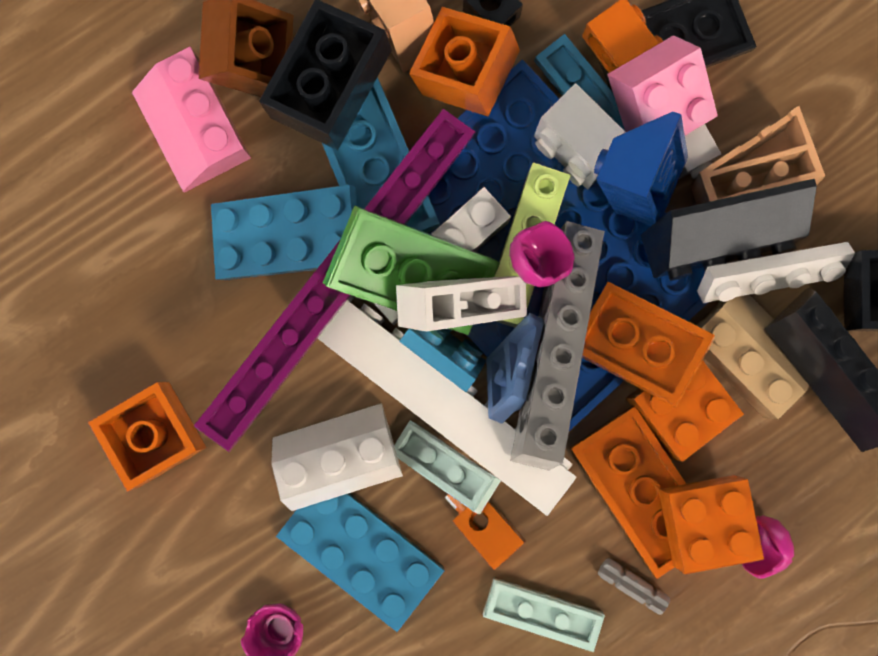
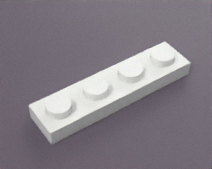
(775, 272)

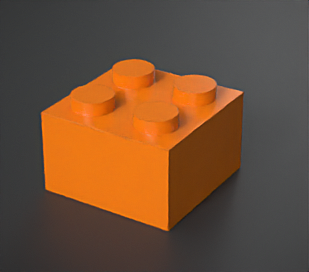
(465, 61)
(696, 420)
(147, 435)
(711, 524)

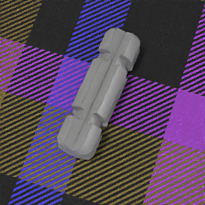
(634, 586)

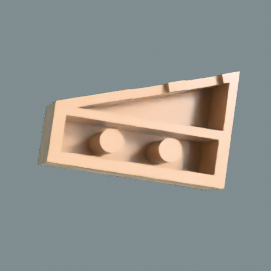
(405, 24)
(771, 159)

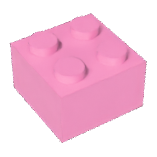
(664, 81)

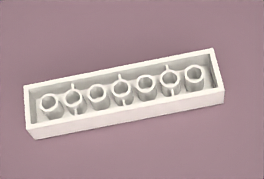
(444, 406)

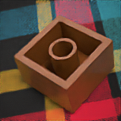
(242, 43)

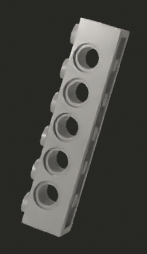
(552, 389)

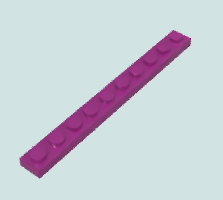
(315, 303)

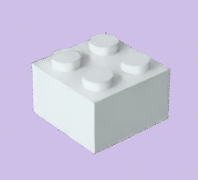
(575, 134)

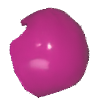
(541, 254)
(776, 548)
(273, 632)

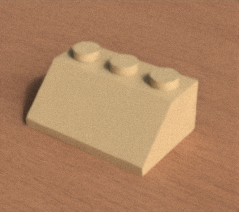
(751, 358)

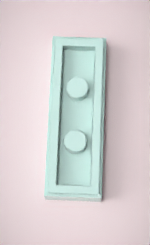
(446, 467)
(543, 614)

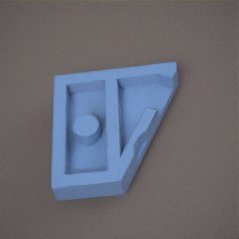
(511, 369)

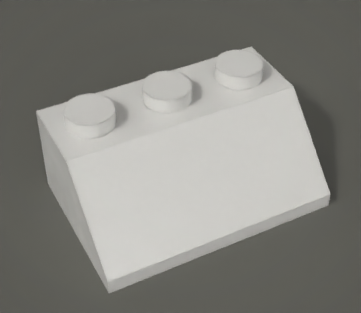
(334, 458)

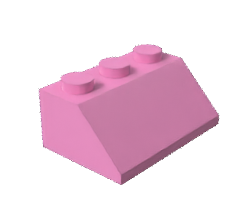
(189, 120)

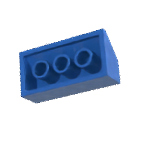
(643, 168)

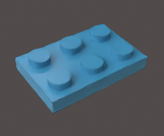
(447, 354)

